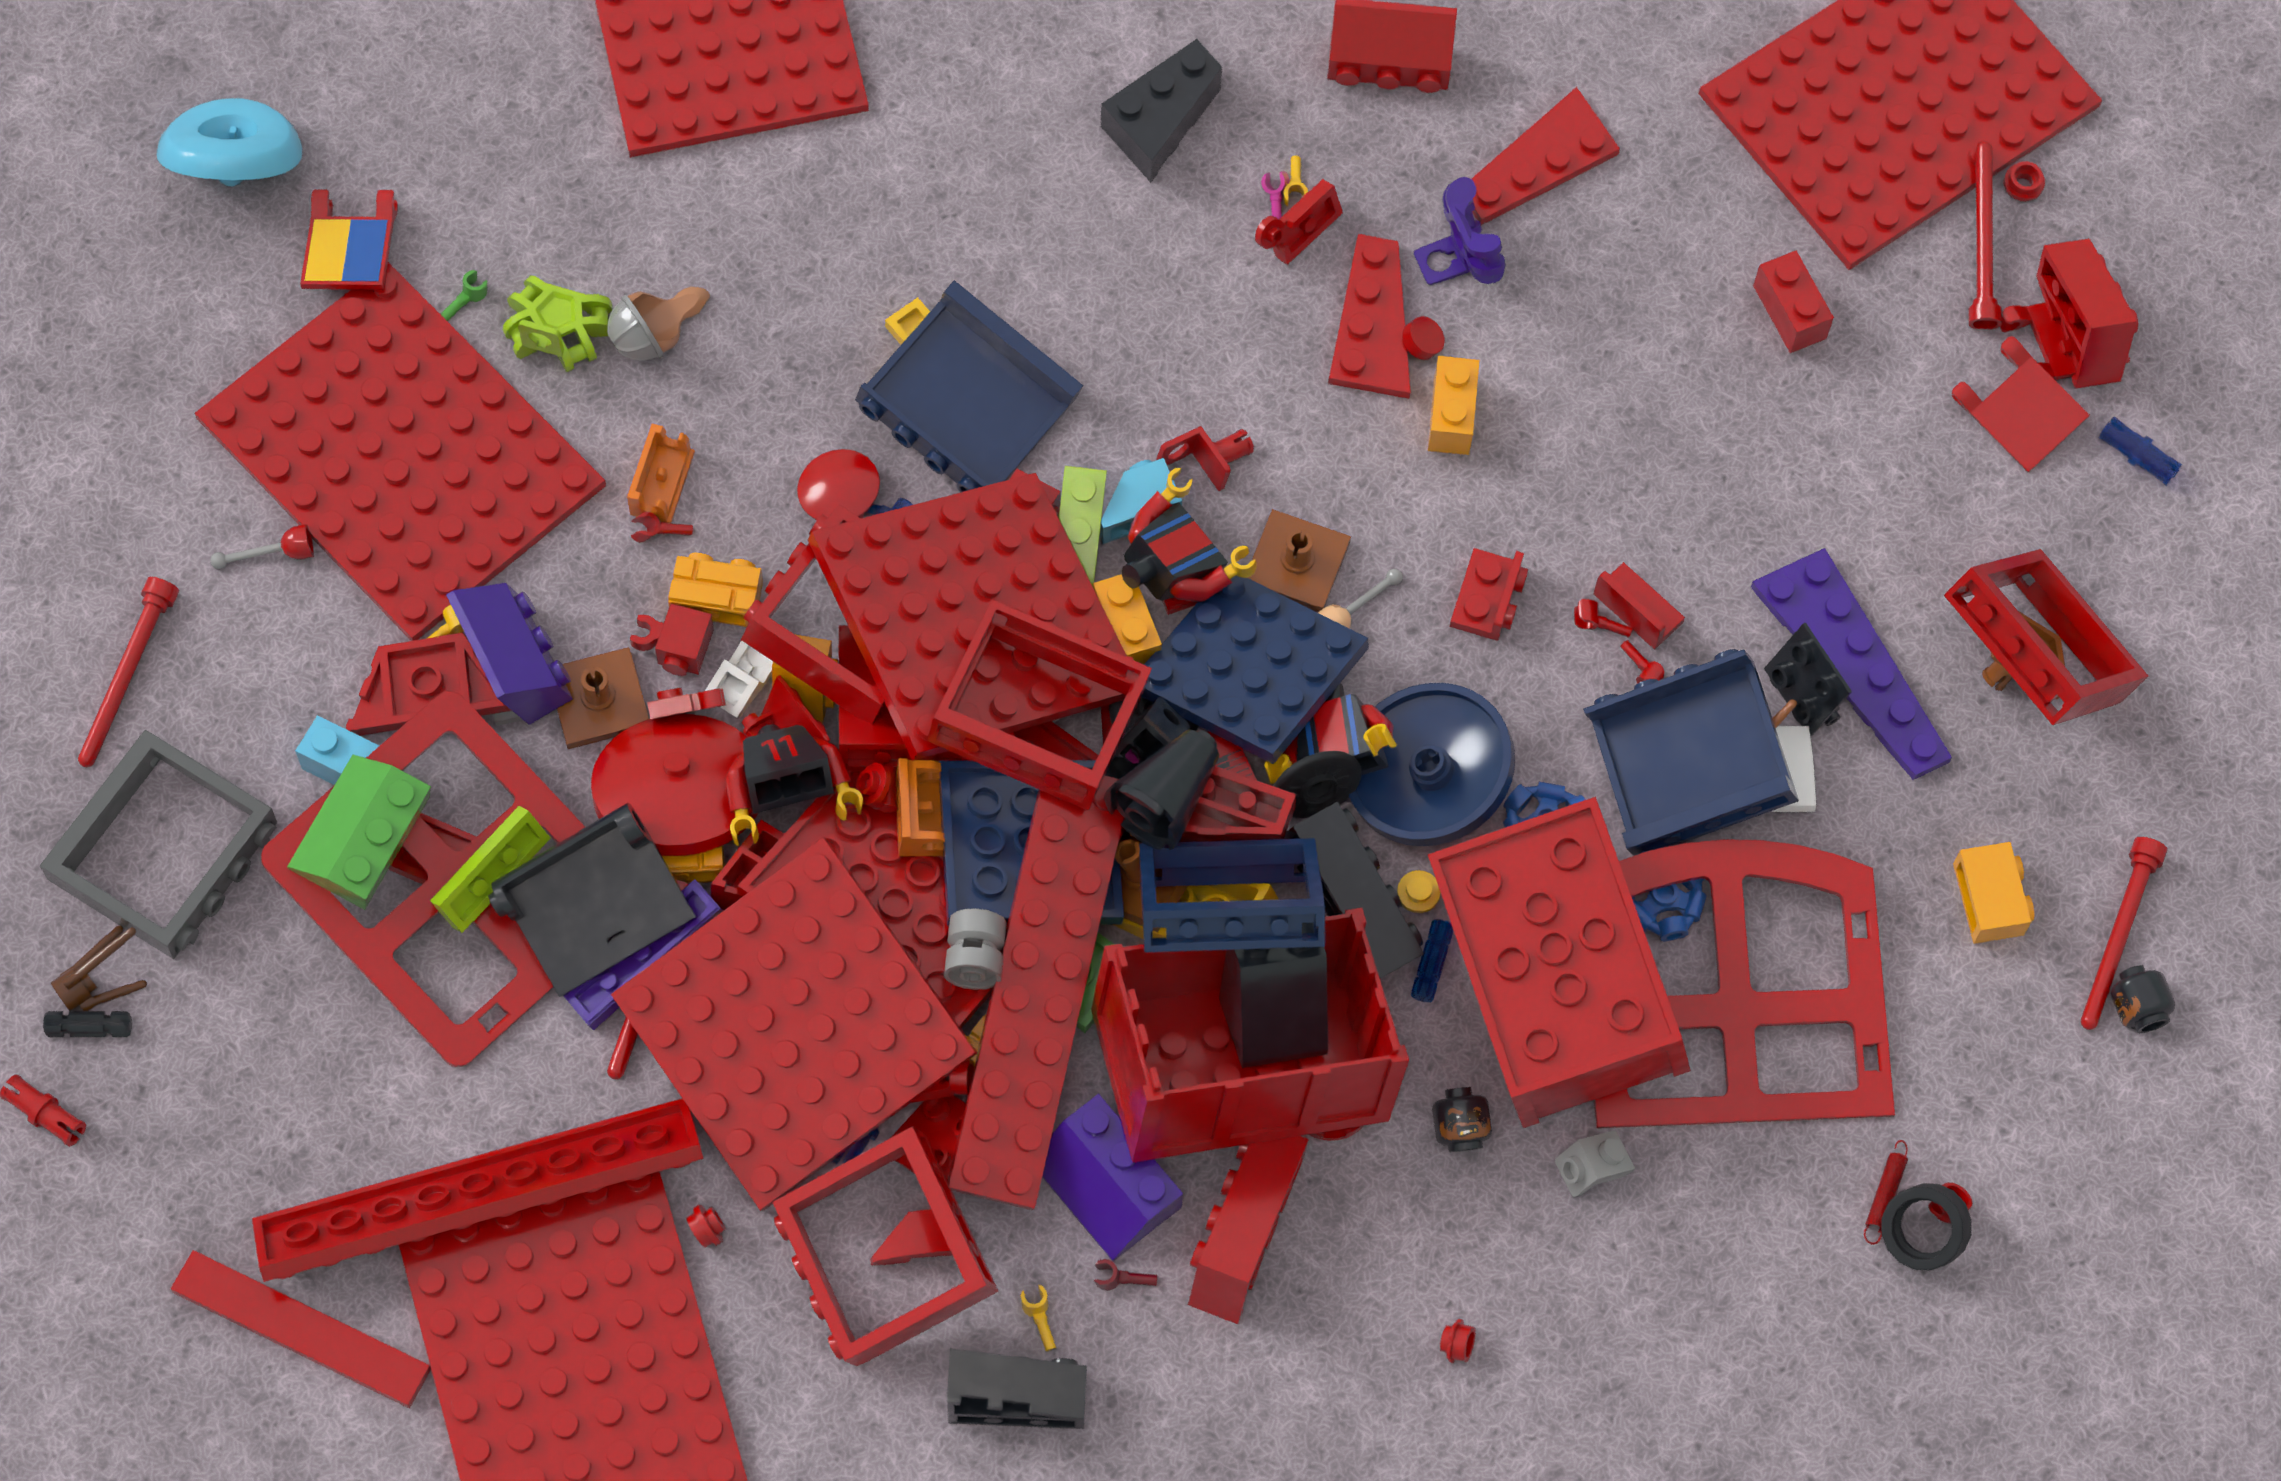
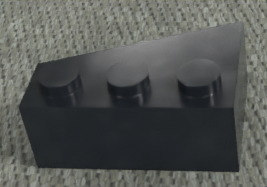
(1162, 106)
(1015, 1391)

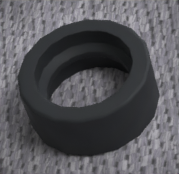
(1895, 1239)

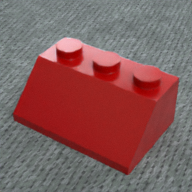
(1392, 44)

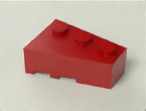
(2090, 311)

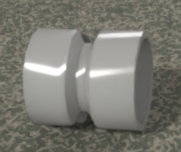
(975, 949)

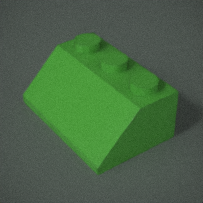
(360, 829)

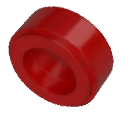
(1423, 338)

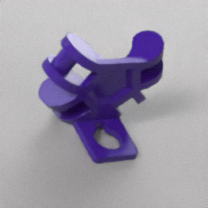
(1473, 251)

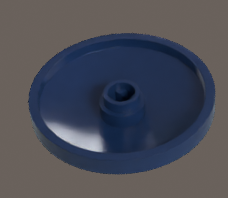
(1445, 771)

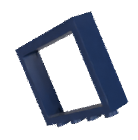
(1232, 923)

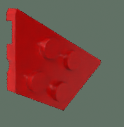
(412, 675)

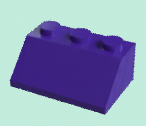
(512, 649)
(1099, 1183)

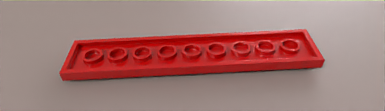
(1037, 1001)
(475, 1189)

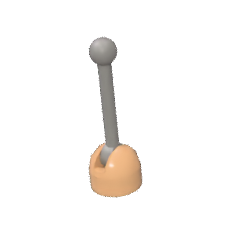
(1343, 615)

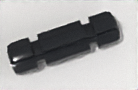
(87, 1024)

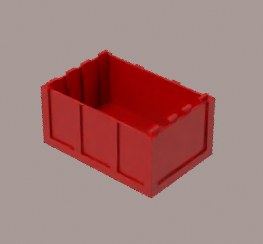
(1559, 961)
(1180, 1069)

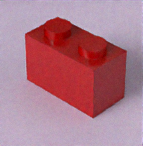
(1793, 301)

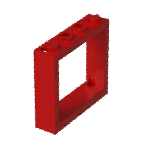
(798, 655)
(2027, 655)
(1013, 755)
(977, 1277)

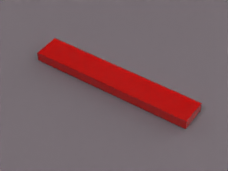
(301, 1329)

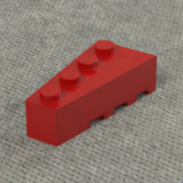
(1244, 1225)

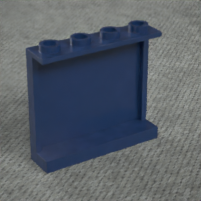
(968, 392)
(1692, 752)

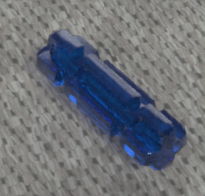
(1432, 961)

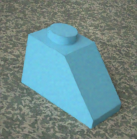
(1131, 495)

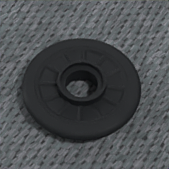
(1335, 769)

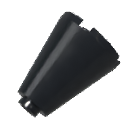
(1165, 789)

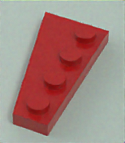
(1545, 156)
(1369, 337)

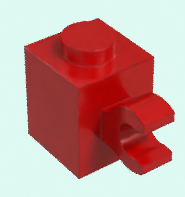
(679, 641)

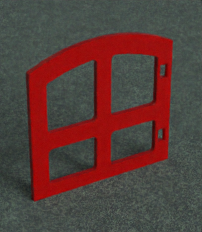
(1739, 1009)

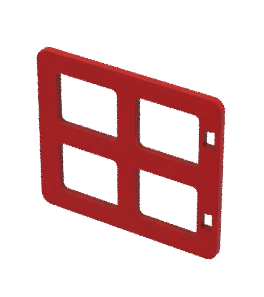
(374, 948)

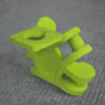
(551, 312)

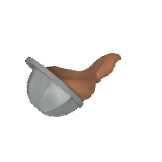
(649, 325)

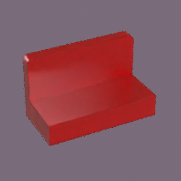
(1638, 605)

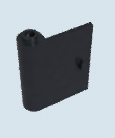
(587, 892)

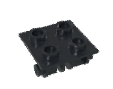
(1810, 678)

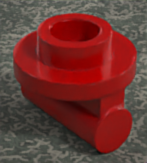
(878, 787)

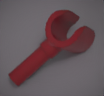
(1122, 1277)

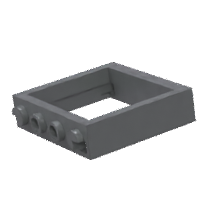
(108, 803)

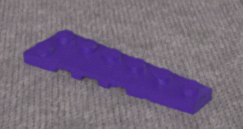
(1818, 595)

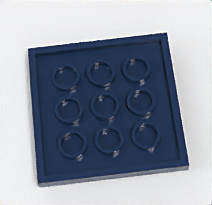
(1252, 666)
(985, 839)

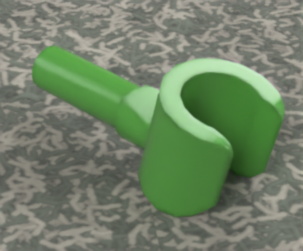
(468, 294)

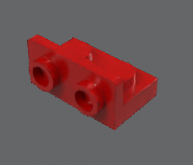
(1487, 592)

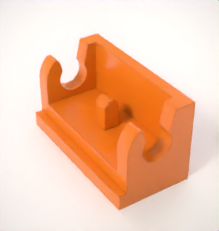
(660, 474)
(919, 808)

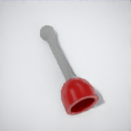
(294, 543)

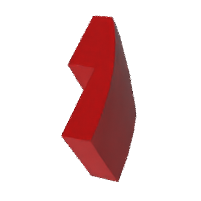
(913, 1237)

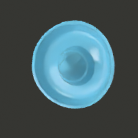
(230, 142)

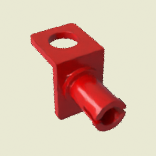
(1210, 455)

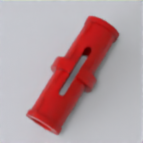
(43, 1110)

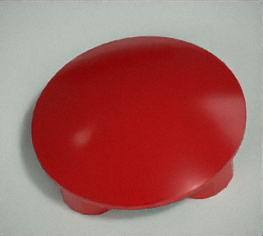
(837, 479)

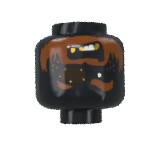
(2142, 999)
(1462, 1120)

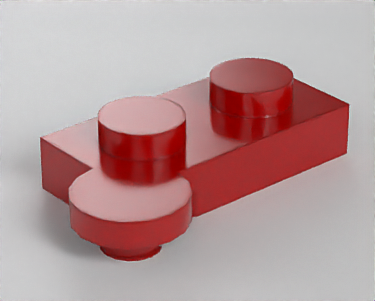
(1301, 223)

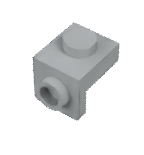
(1593, 1162)

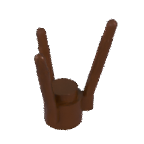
(75, 983)

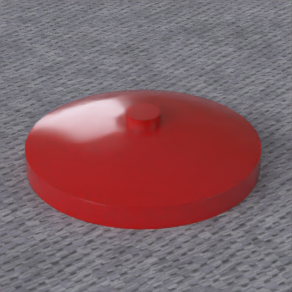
(673, 780)

